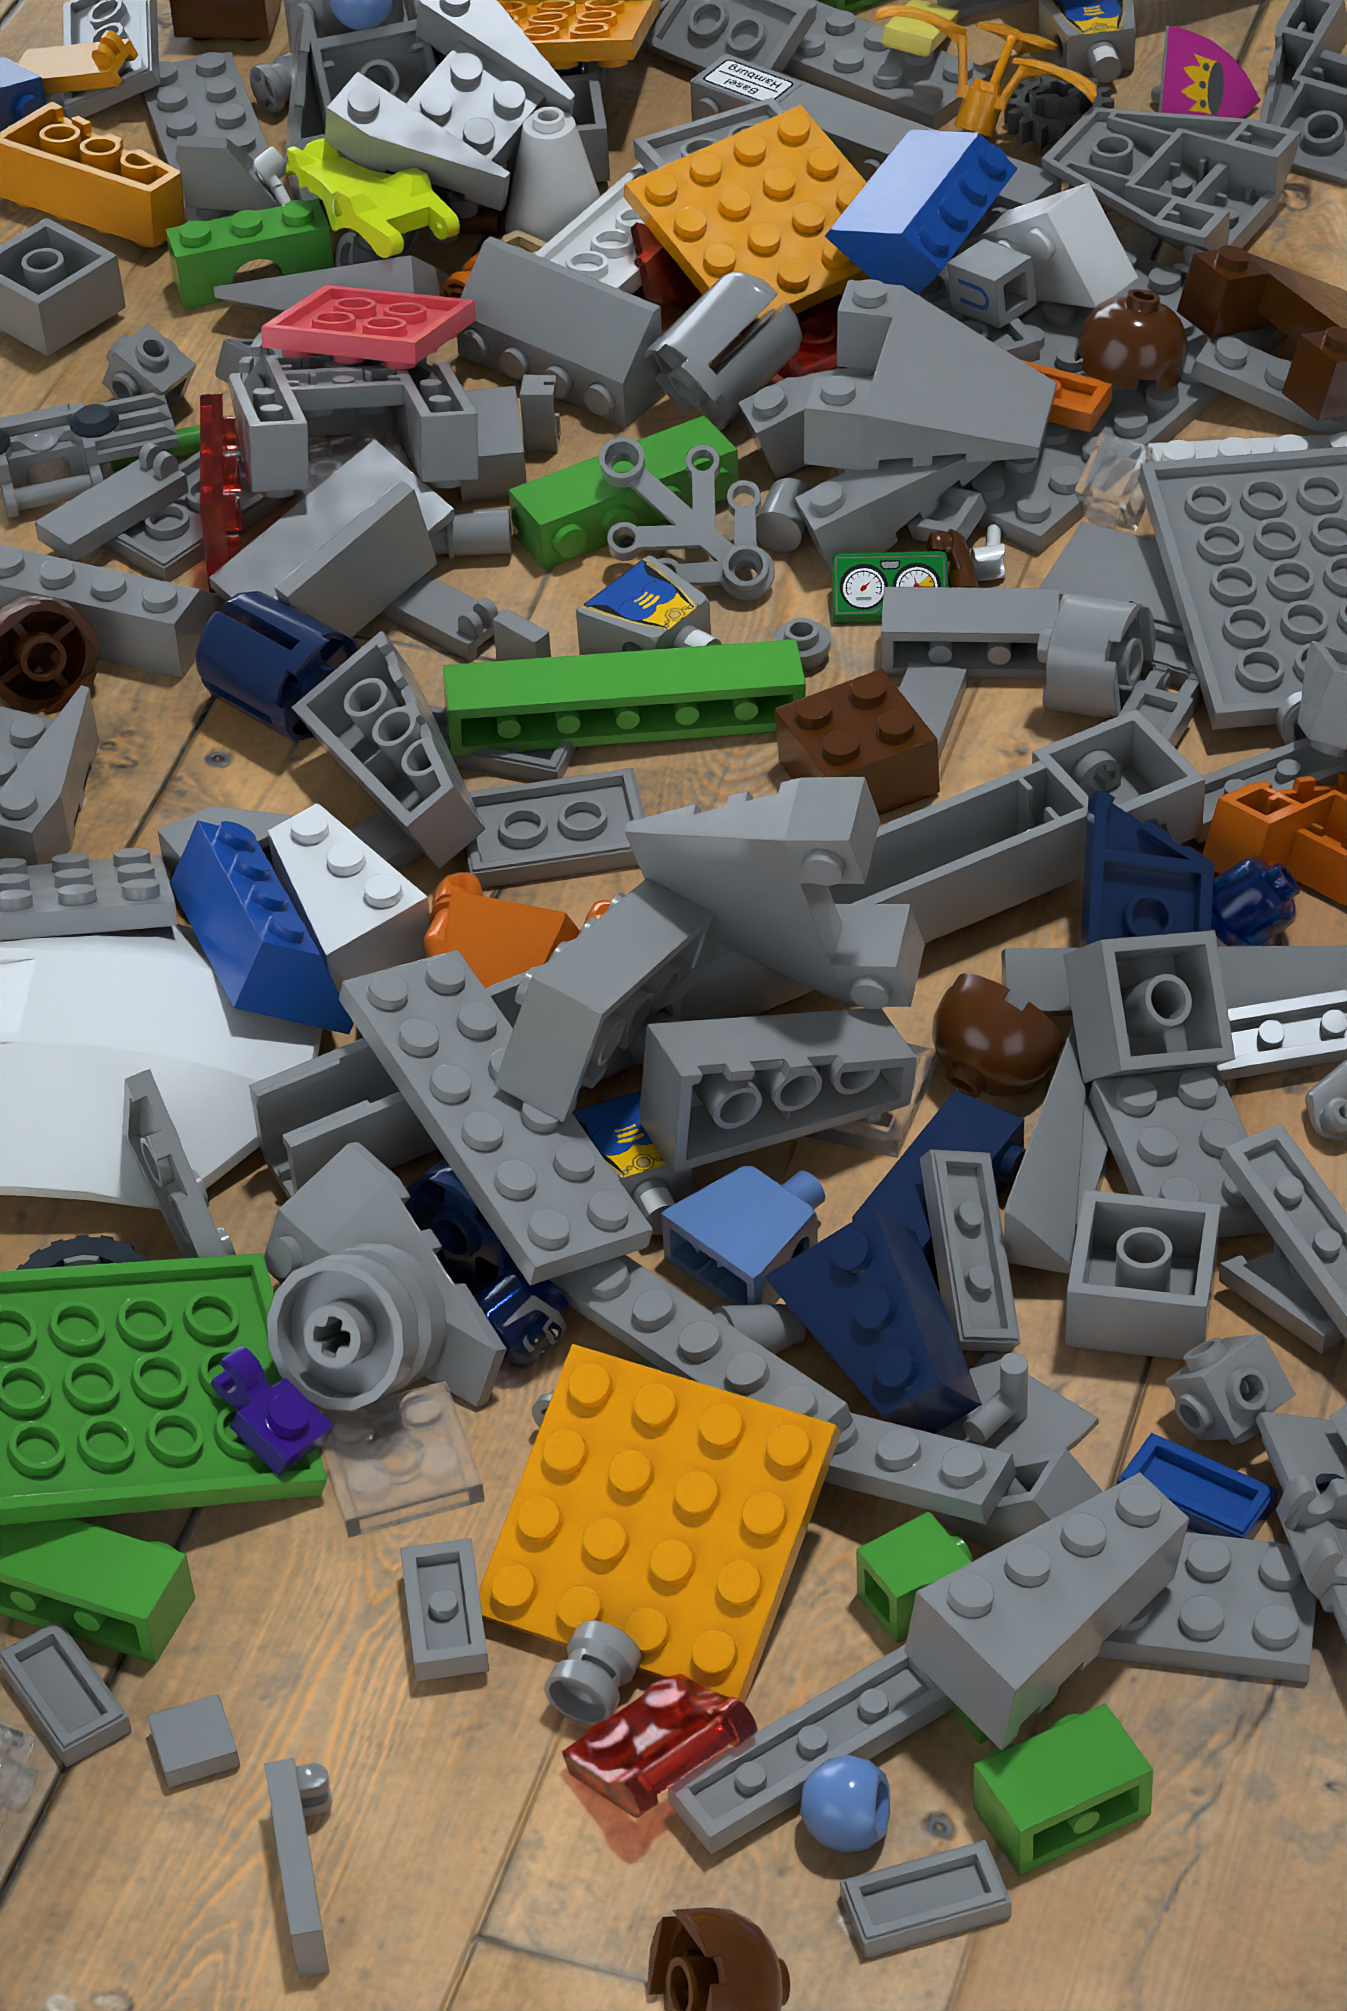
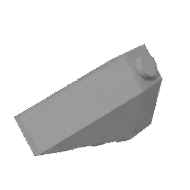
(280, 293)
(364, 1202)

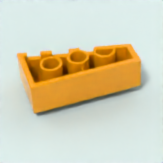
(89, 178)

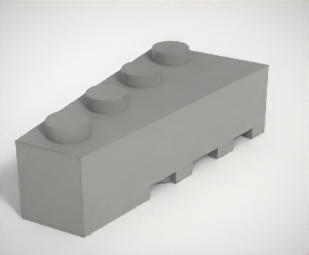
(599, 994)

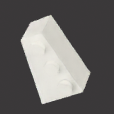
(1070, 246)
(348, 896)

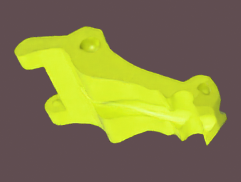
(371, 201)

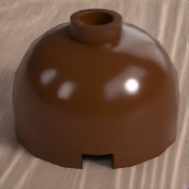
(1133, 341)
(44, 653)
(990, 1041)
(715, 1963)

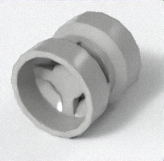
(590, 1678)

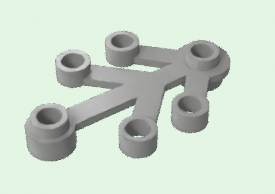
(691, 527)

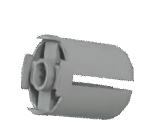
(708, 329)

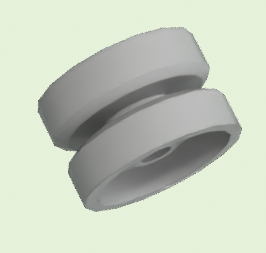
(356, 1326)

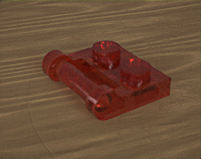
(657, 1742)

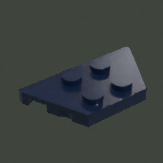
(1140, 878)

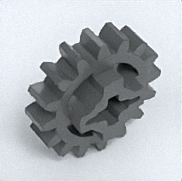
(1049, 108)

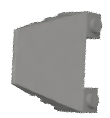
(1311, 85)
(931, 390)
(857, 507)
(767, 882)

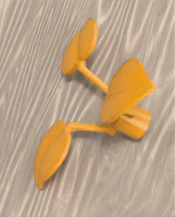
(984, 100)

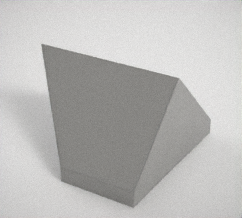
(219, 176)

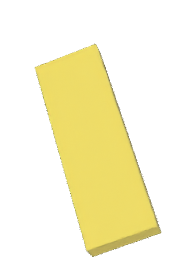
(916, 35)

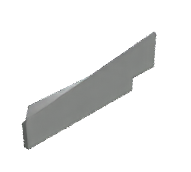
(1060, 1162)

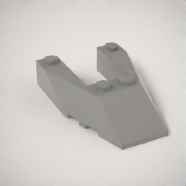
(291, 399)

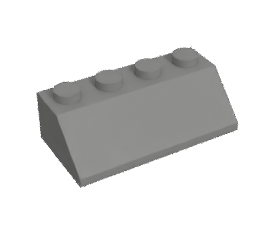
(562, 324)
(133, 616)

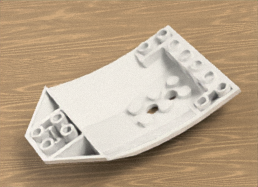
(102, 1009)

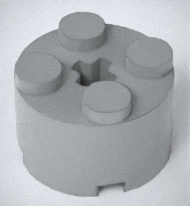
(1095, 654)

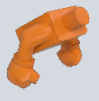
(495, 934)

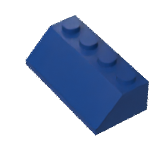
(921, 206)
(253, 930)

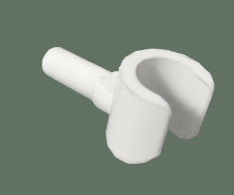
(270, 169)
(989, 559)

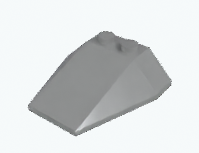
(1179, 174)

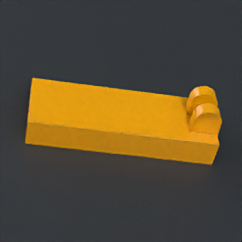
(80, 65)

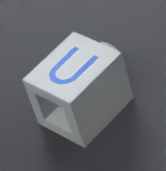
(991, 283)

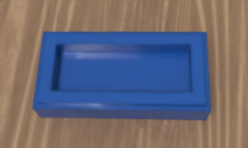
(1207, 1492)

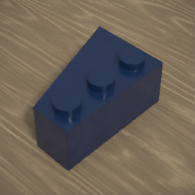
(882, 1321)

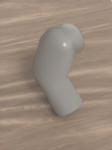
(1328, 1104)

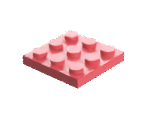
(368, 325)

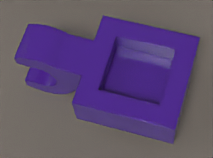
(270, 1420)

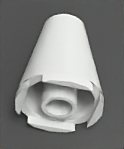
(550, 176)

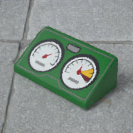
(862, 577)

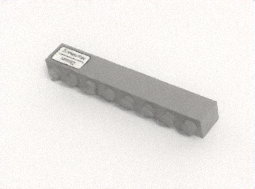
(857, 130)

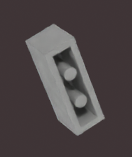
(967, 628)

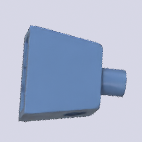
(742, 1231)

